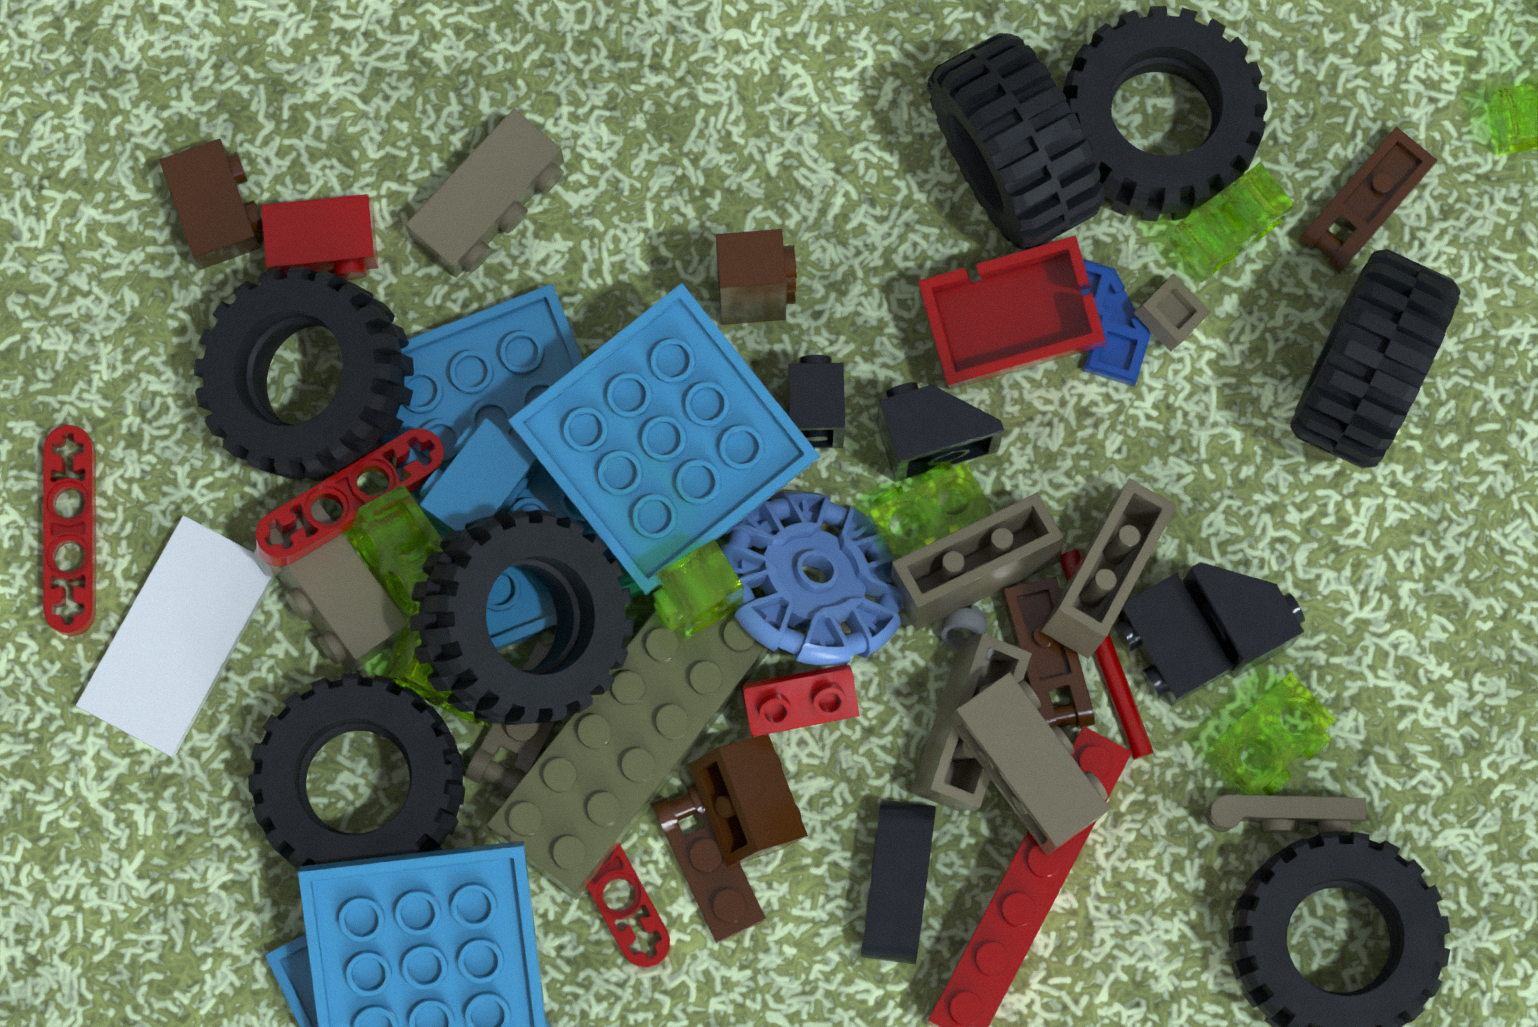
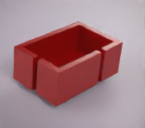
(1014, 317)

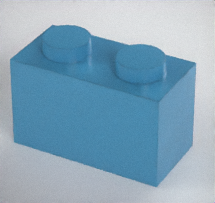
(480, 480)

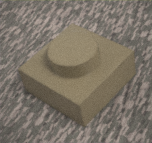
(1172, 312)

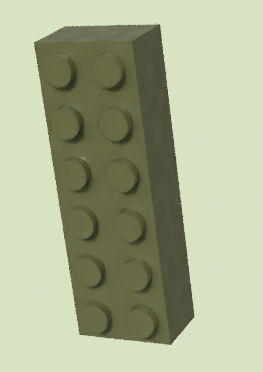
(624, 748)

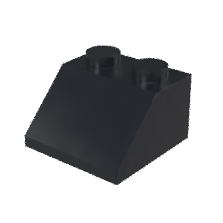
(932, 428)
(1245, 614)

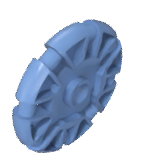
(802, 602)

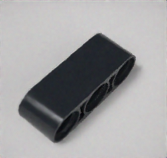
(898, 881)

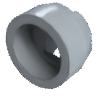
(966, 618)

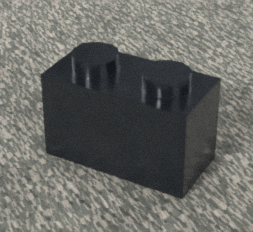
(818, 400)
(1172, 640)

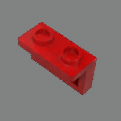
(800, 700)

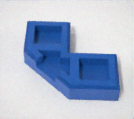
(1122, 329)

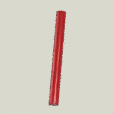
(1116, 682)

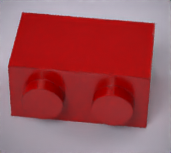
(321, 235)

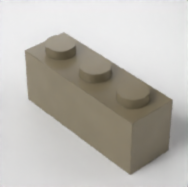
(487, 194)
(977, 561)
(1108, 568)
(338, 597)
(1030, 762)
(947, 767)

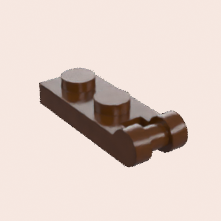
(1369, 198)
(1051, 662)
(719, 890)

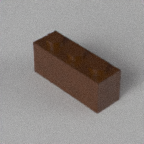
(755, 276)

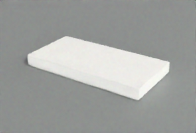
(177, 637)

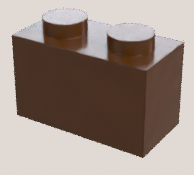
(210, 203)
(747, 799)

